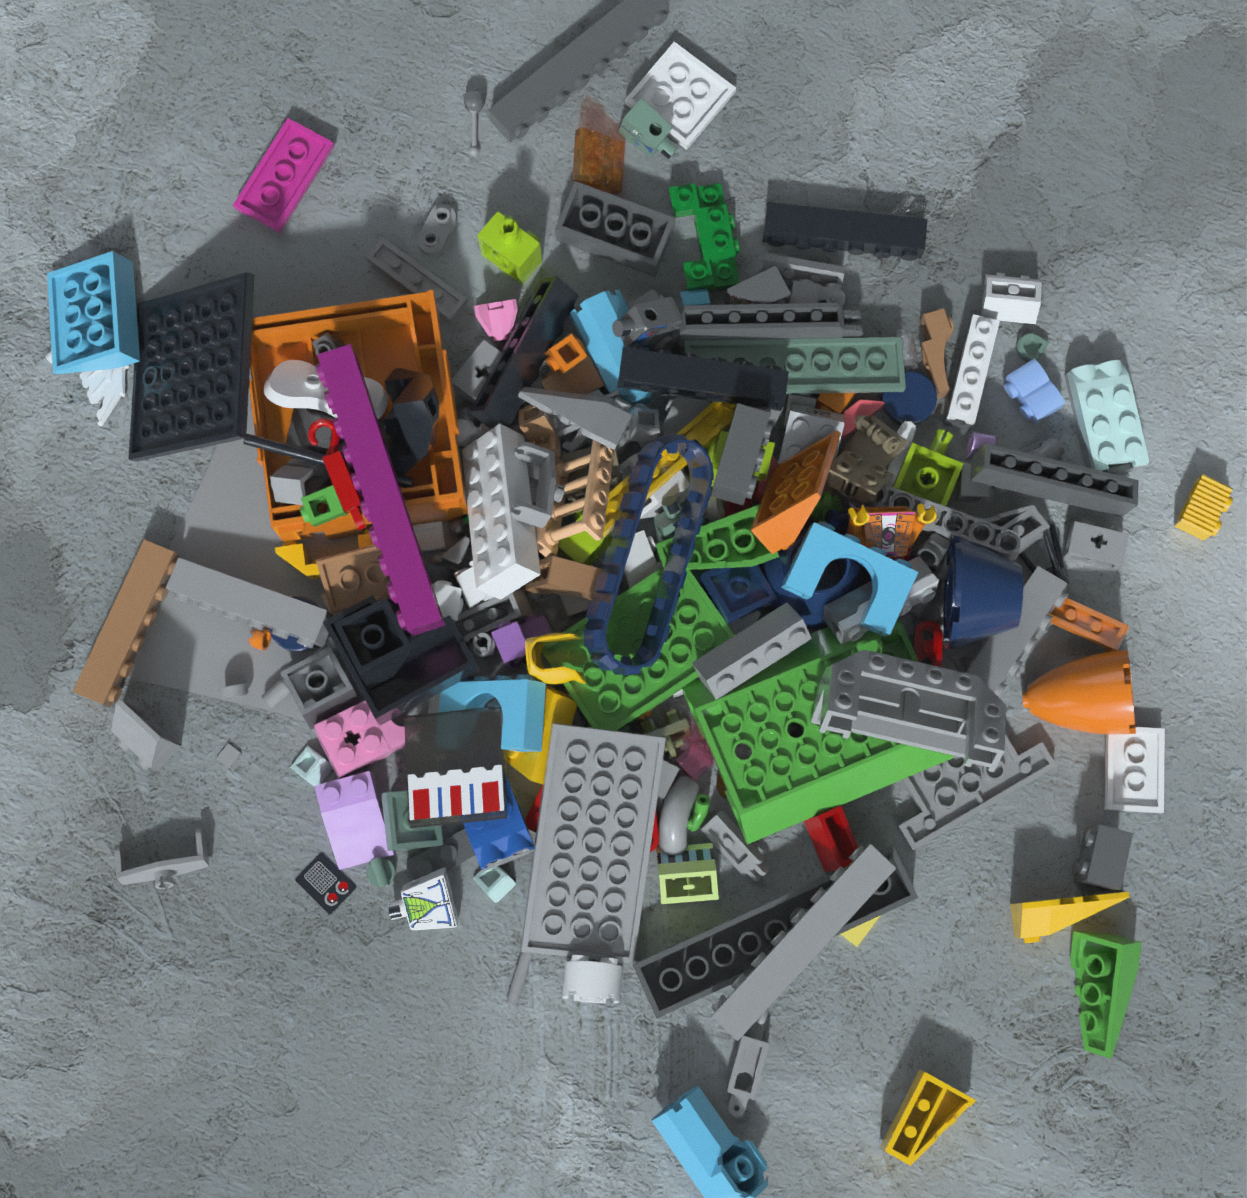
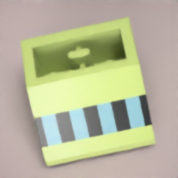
(688, 875)

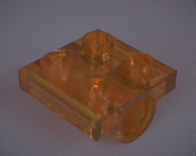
(598, 161)

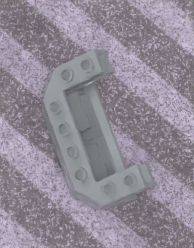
(912, 706)

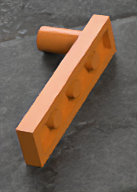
(1090, 624)

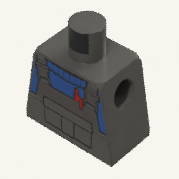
(648, 323)

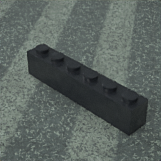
(844, 231)
(524, 352)
(702, 378)

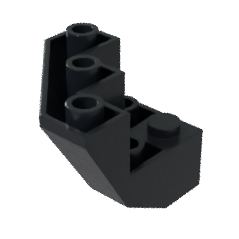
(412, 419)

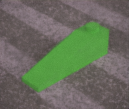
(725, 544)

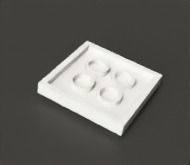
(683, 93)

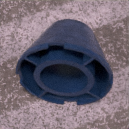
(851, 577)
(980, 594)

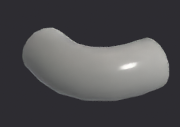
(675, 815)

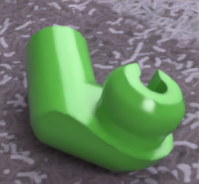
(699, 813)

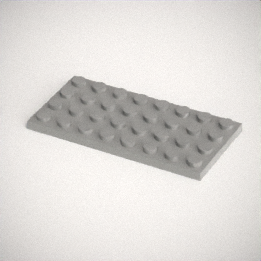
(592, 843)

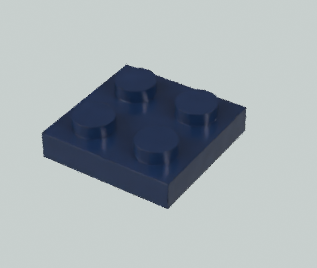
(738, 591)

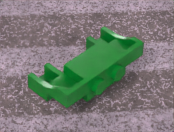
(713, 229)

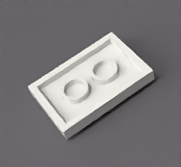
(1135, 771)

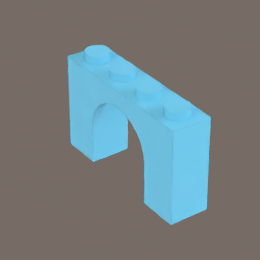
(890, 578)
(520, 702)

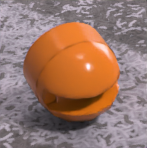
(260, 639)

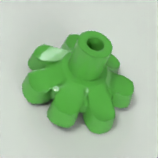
(826, 504)

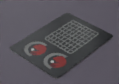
(325, 883)

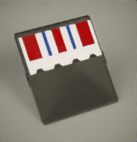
(455, 767)

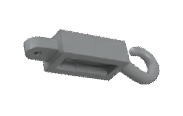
(750, 1059)

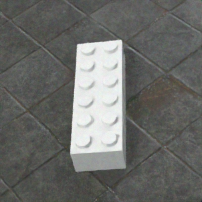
(494, 481)

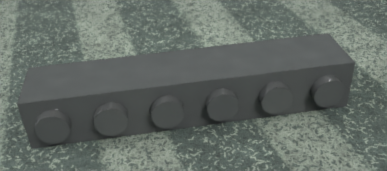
(1054, 480)

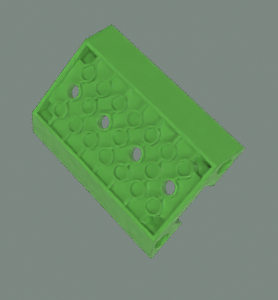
(805, 775)

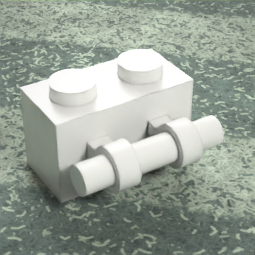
(1011, 298)

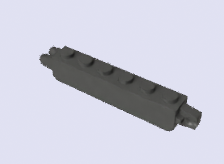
(766, 322)

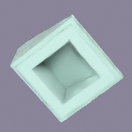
(312, 766)
(494, 882)

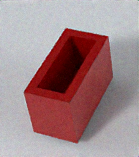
(832, 838)

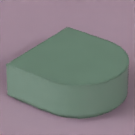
(1031, 347)

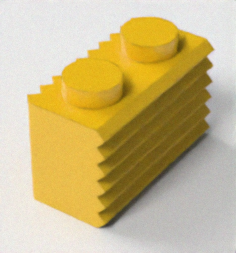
(1204, 507)

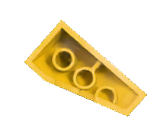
(1049, 916)

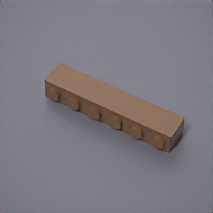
(126, 624)

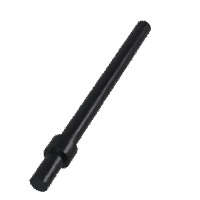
(303, 454)

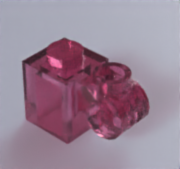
(696, 759)

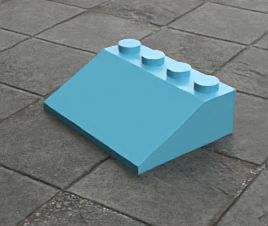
(93, 315)

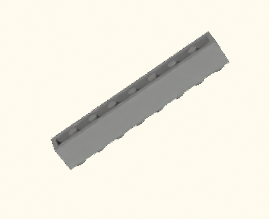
(802, 942)

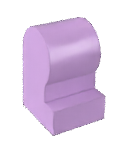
(976, 441)

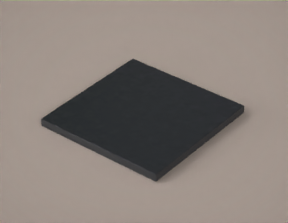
(192, 369)

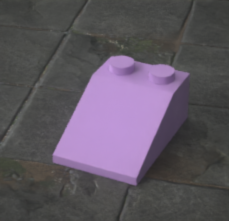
(353, 819)

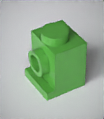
(311, 504)

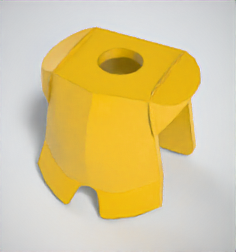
(552, 675)

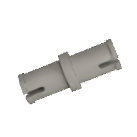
(484, 639)

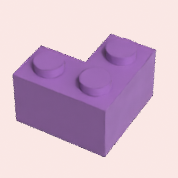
(511, 638)

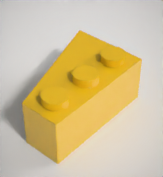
(557, 709)
(923, 1117)

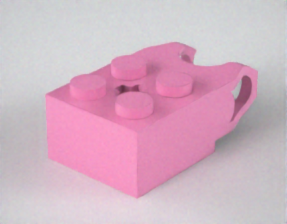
(373, 744)

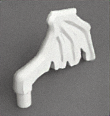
(103, 383)

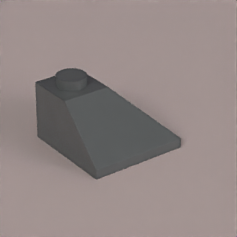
(299, 427)

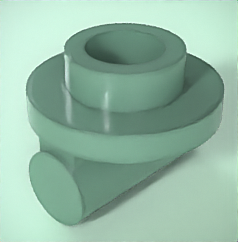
(380, 872)

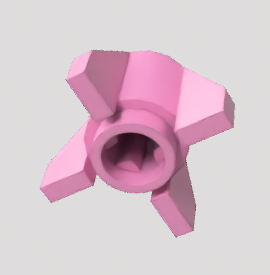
(497, 318)

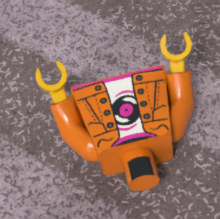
(889, 528)

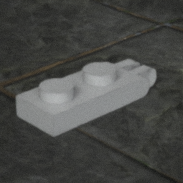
(731, 843)

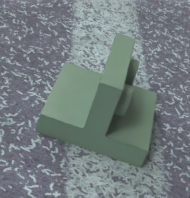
(397, 829)

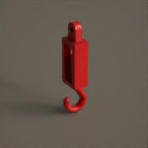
(339, 472)

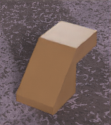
(539, 428)

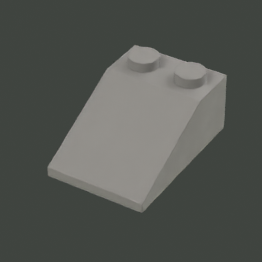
(142, 735)

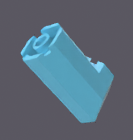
(603, 347)
(709, 1150)

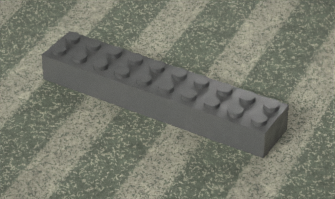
(727, 950)

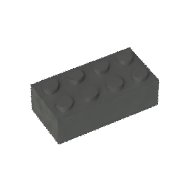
(615, 228)

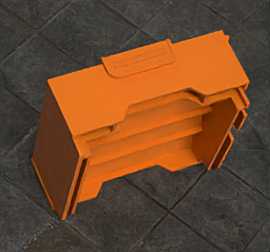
(384, 337)

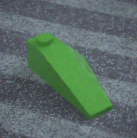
(1105, 979)

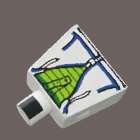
(427, 902)

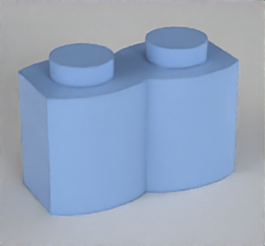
(1033, 392)

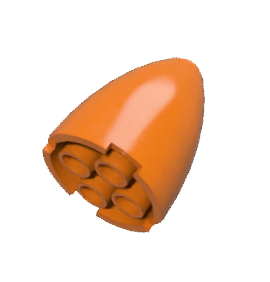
(1086, 695)

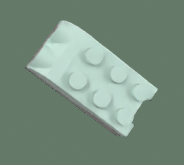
(1107, 418)

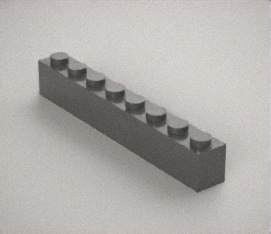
(575, 65)

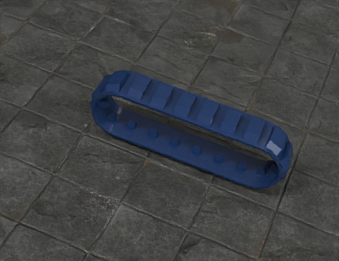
(675, 568)

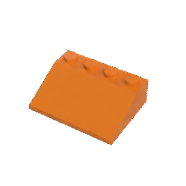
(793, 494)

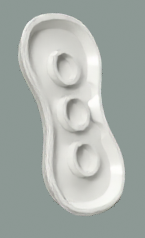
(298, 386)

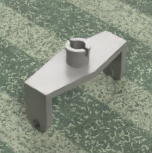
(547, 488)
(162, 870)

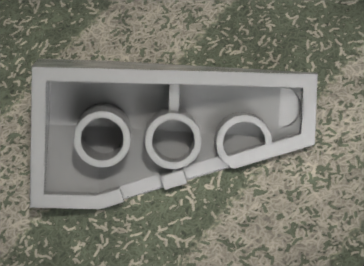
(600, 417)

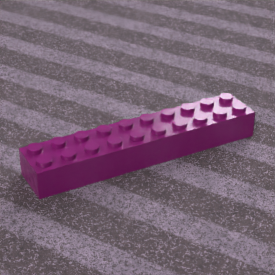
(381, 491)

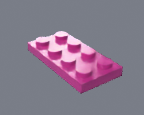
(283, 175)

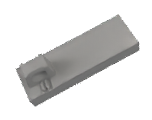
(798, 269)

